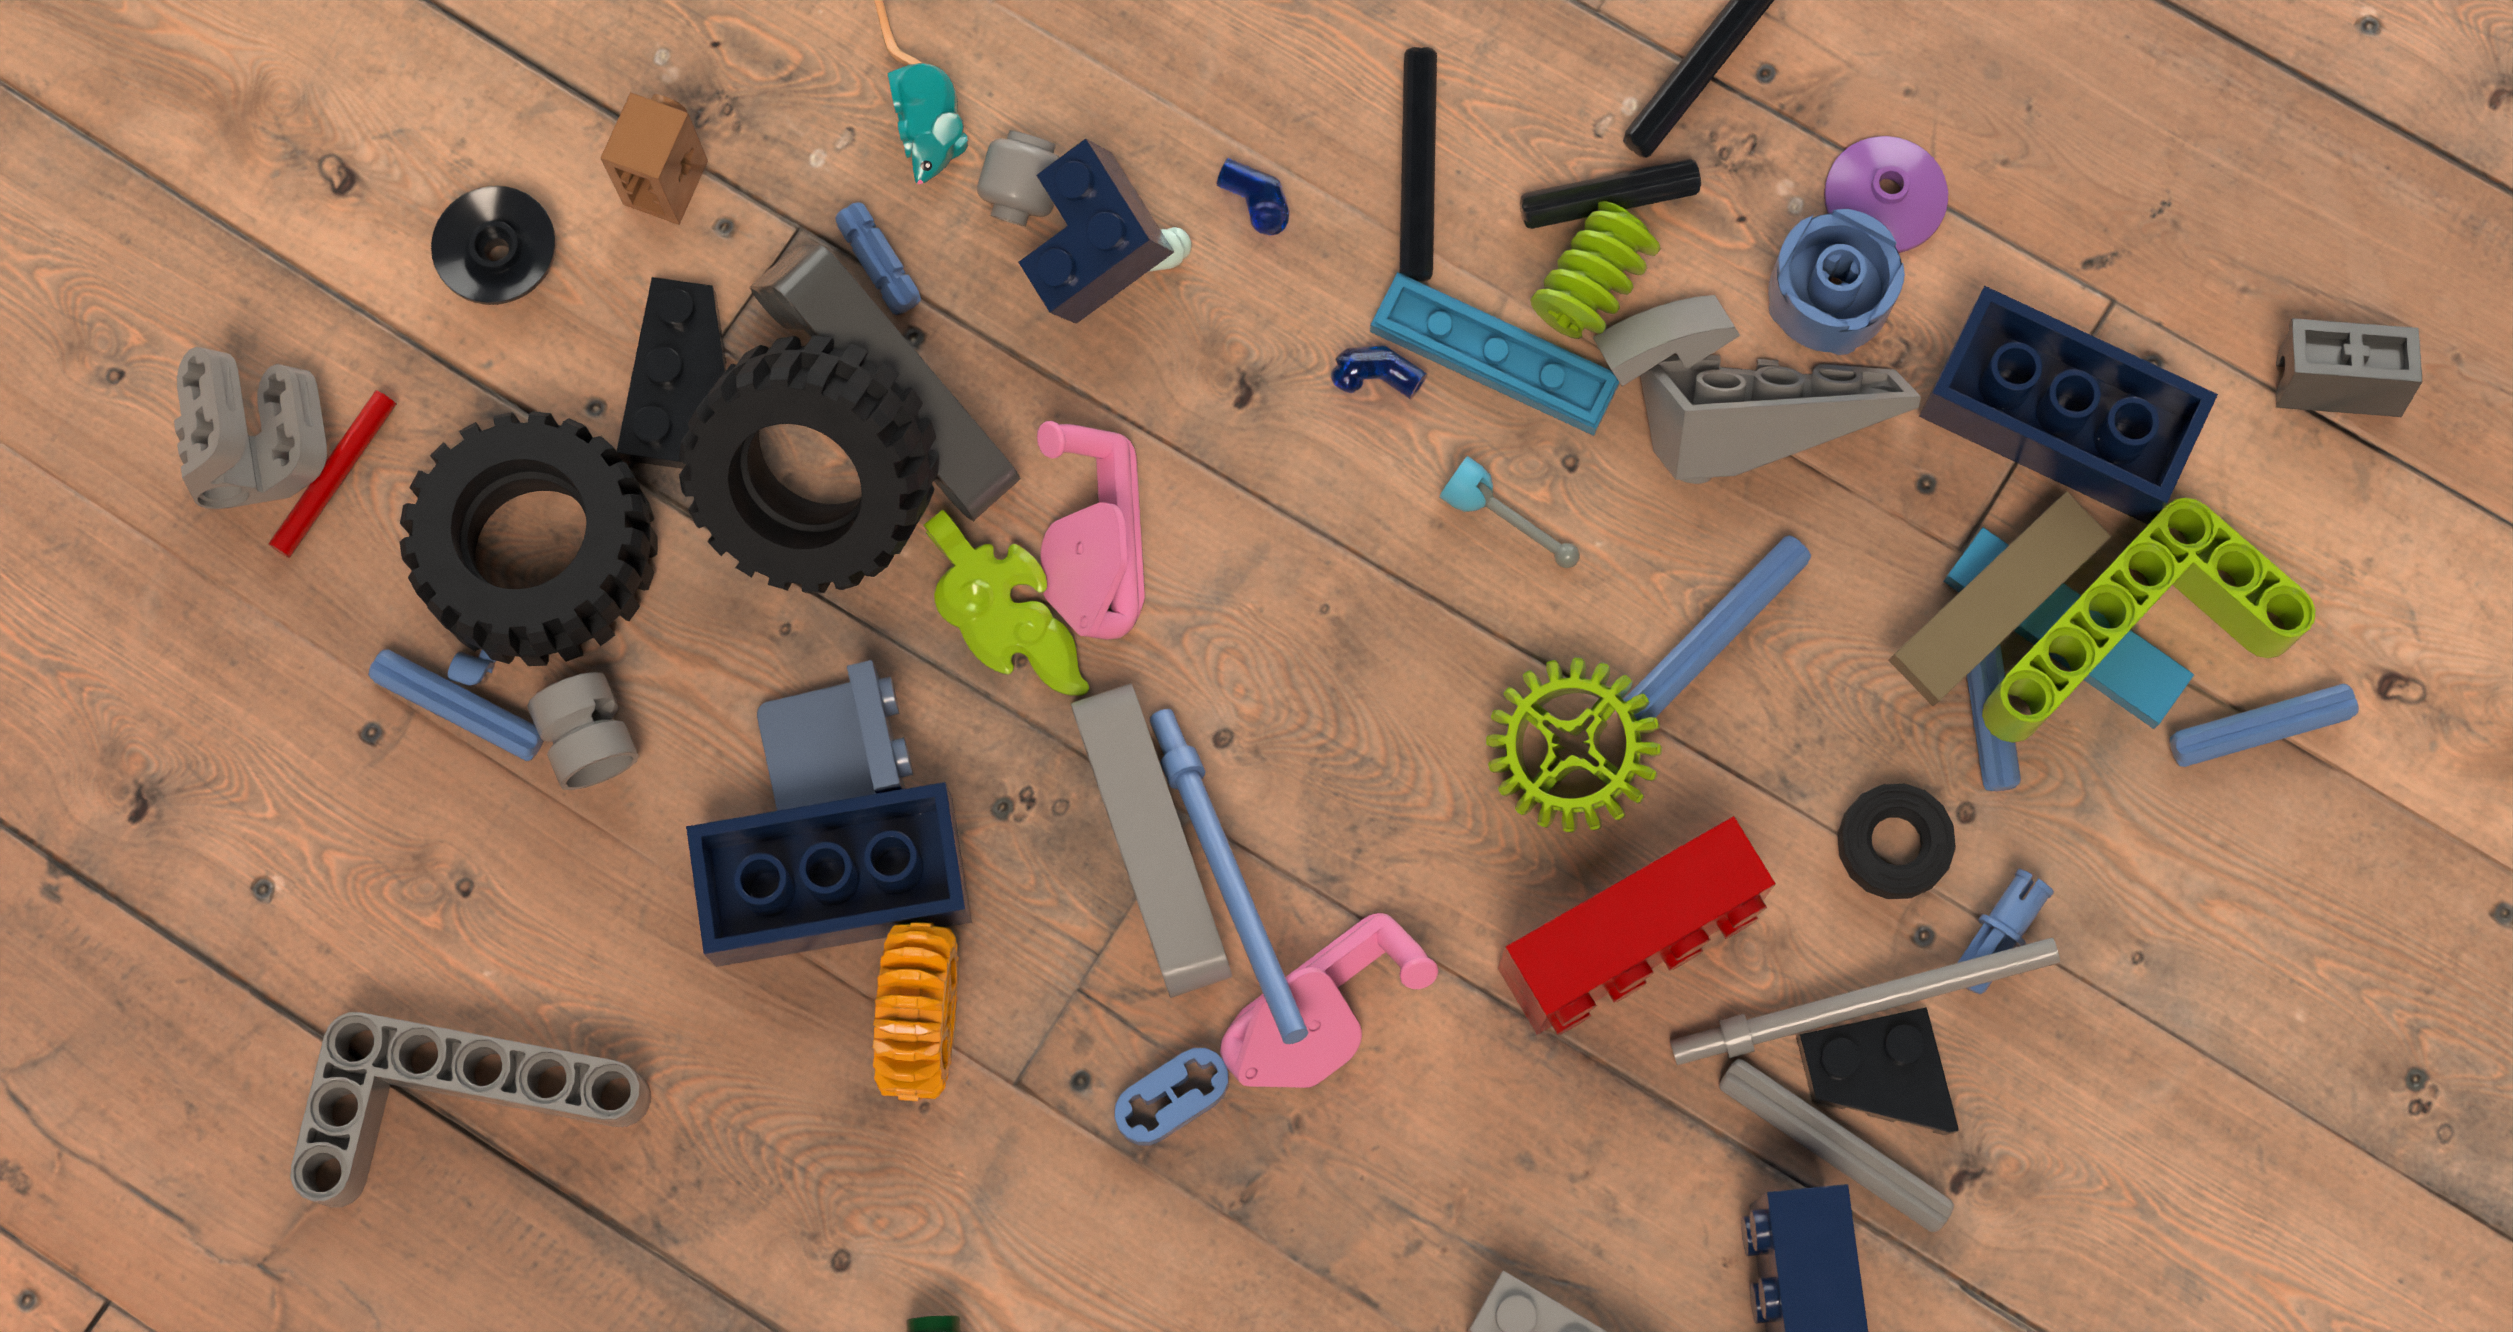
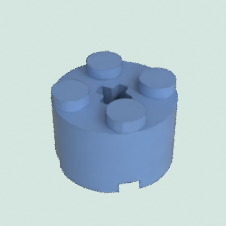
(1828, 314)

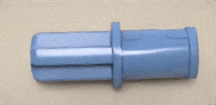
(2008, 920)

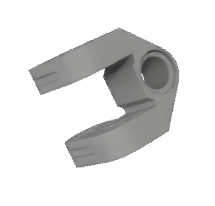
(219, 456)

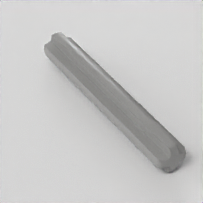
(1836, 1145)

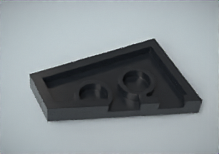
(673, 370)

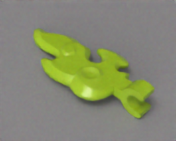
(978, 602)

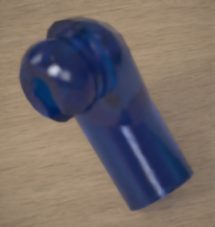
(1262, 194)
(1376, 363)

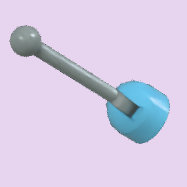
(1473, 489)

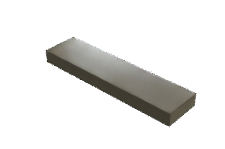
(1999, 598)

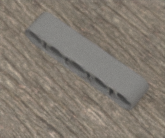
(1151, 841)

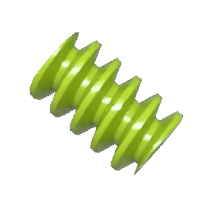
(1593, 270)

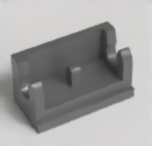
(2349, 367)

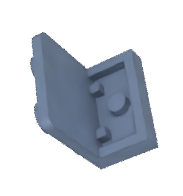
(834, 741)

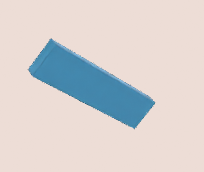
(1495, 353)
(2130, 674)

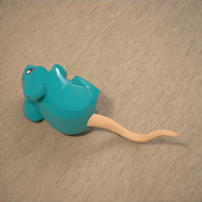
(925, 109)

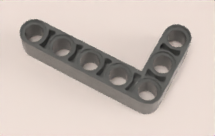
(821, 297)

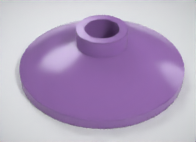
(1909, 214)

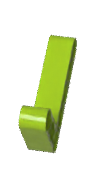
(2123, 602)

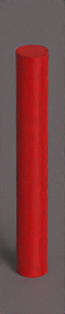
(333, 474)

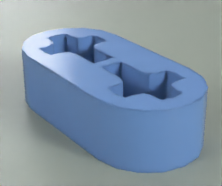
(1161, 1084)

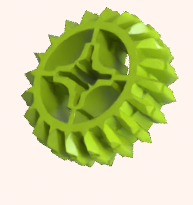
(1591, 721)

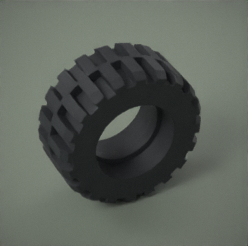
(482, 477)
(765, 521)

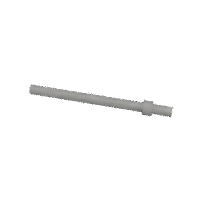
(1740, 1035)

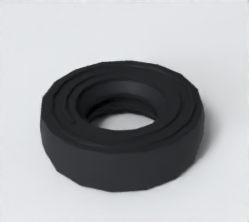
(1924, 814)

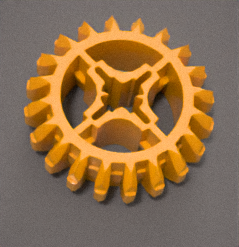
(915, 1011)

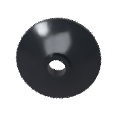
(477, 225)

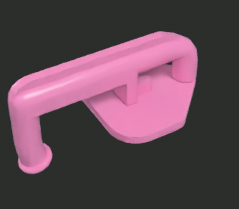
(1096, 552)
(1253, 1043)

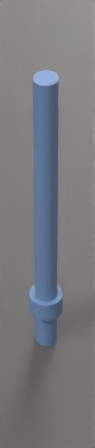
(1185, 773)

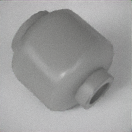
(1011, 179)

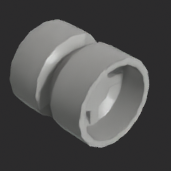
(584, 736)

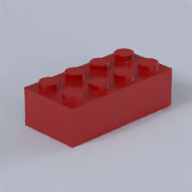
(1636, 925)

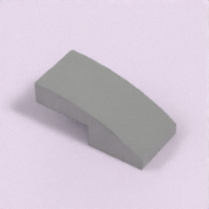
(1684, 327)

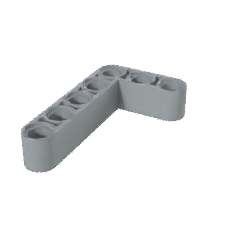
(451, 1075)

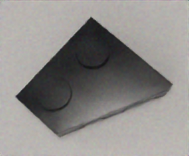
(1881, 1069)

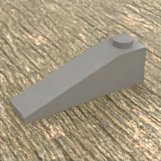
(1736, 420)

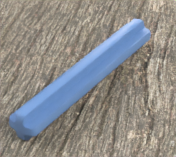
(1721, 625)

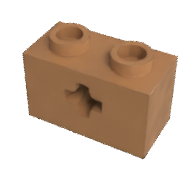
(655, 157)

